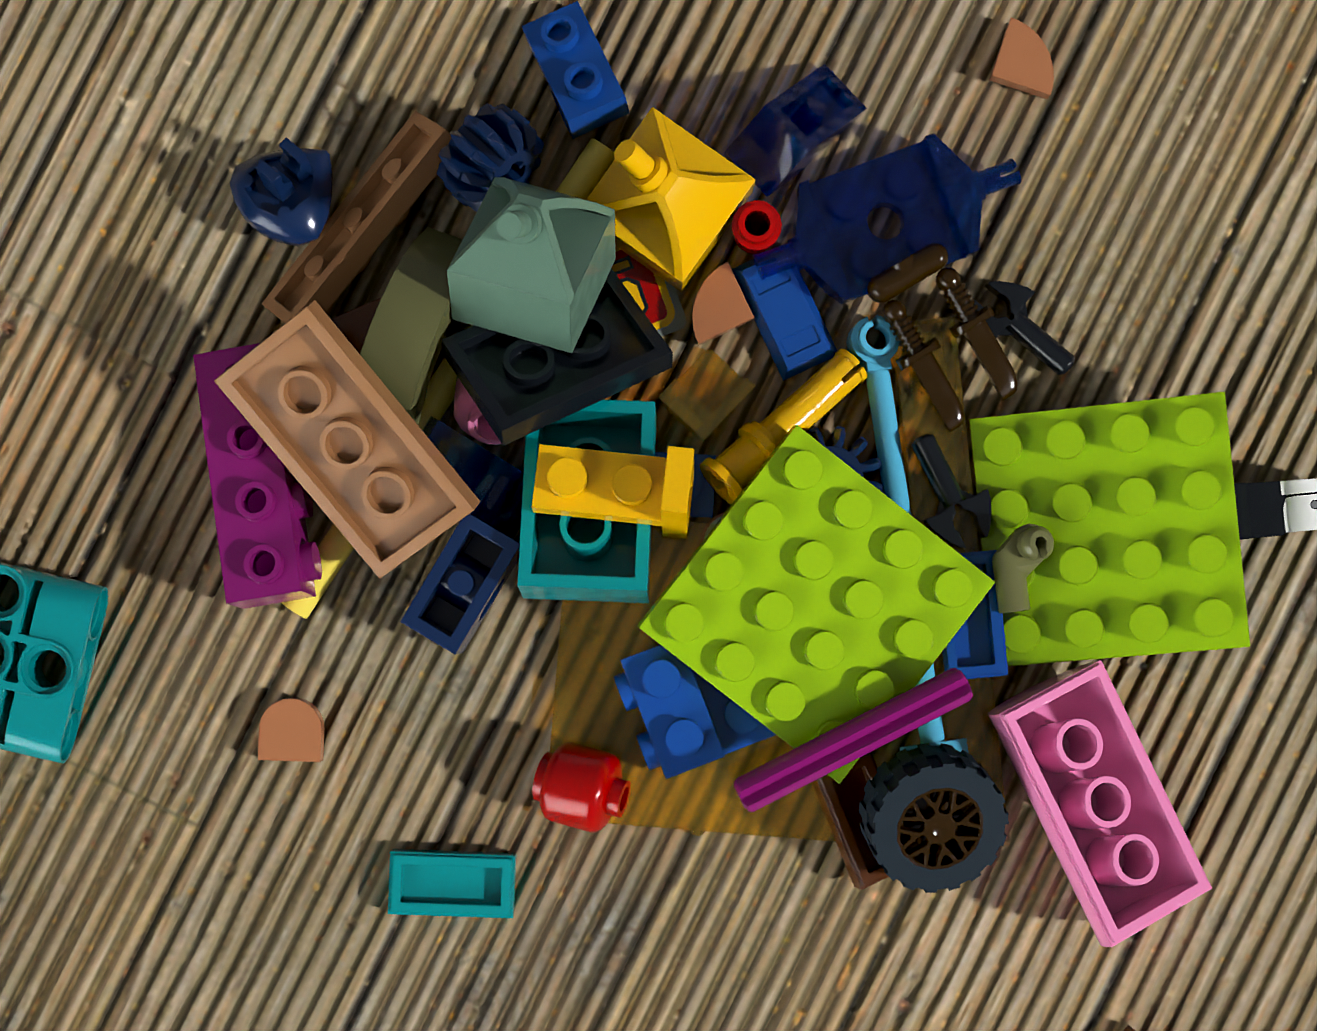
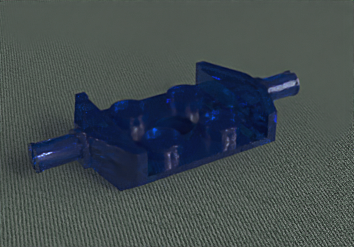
(922, 183)

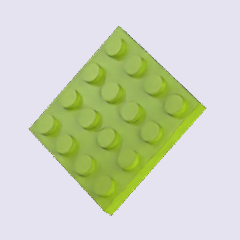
(1136, 524)
(814, 596)

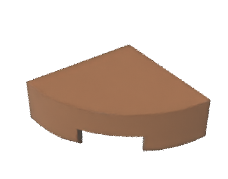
(1023, 61)
(719, 306)

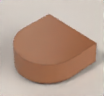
(291, 732)

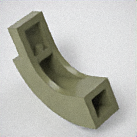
(413, 320)

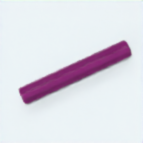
(853, 739)

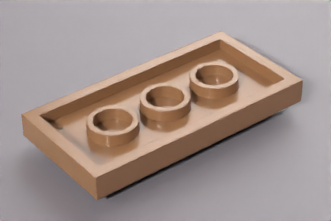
(347, 440)

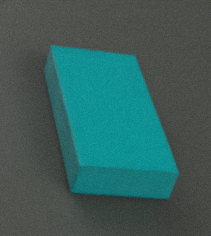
(452, 883)

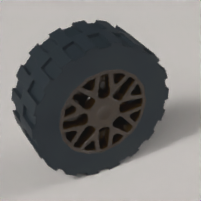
(957, 834)

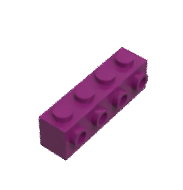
(254, 500)

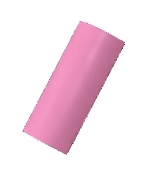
(1099, 801)

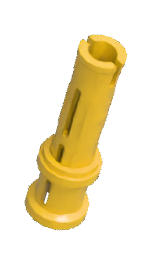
(756, 441)

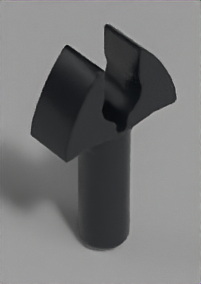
(1024, 329)
(949, 494)

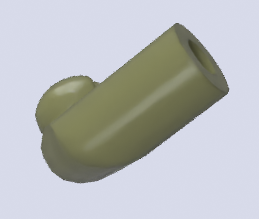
(1015, 561)

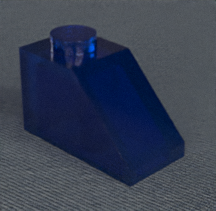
(794, 129)

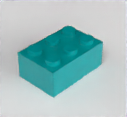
(583, 555)

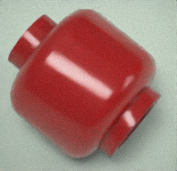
(580, 787)

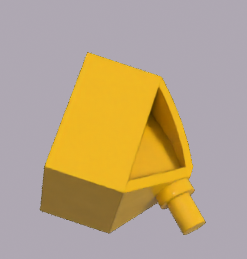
(670, 197)

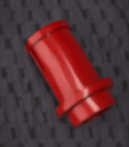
(761, 213)

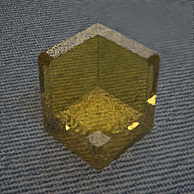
(705, 395)

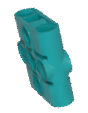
(48, 617)

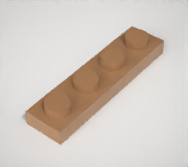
(362, 220)

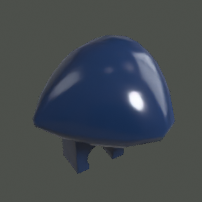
(285, 193)

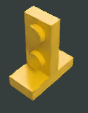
(616, 486)

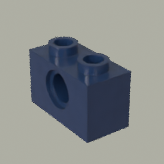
(462, 584)

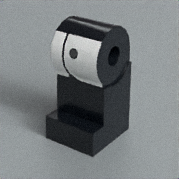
(1276, 507)

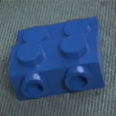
(683, 713)

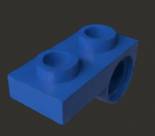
(576, 70)

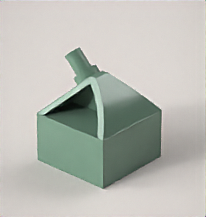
(532, 263)

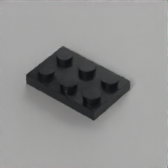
(533, 385)

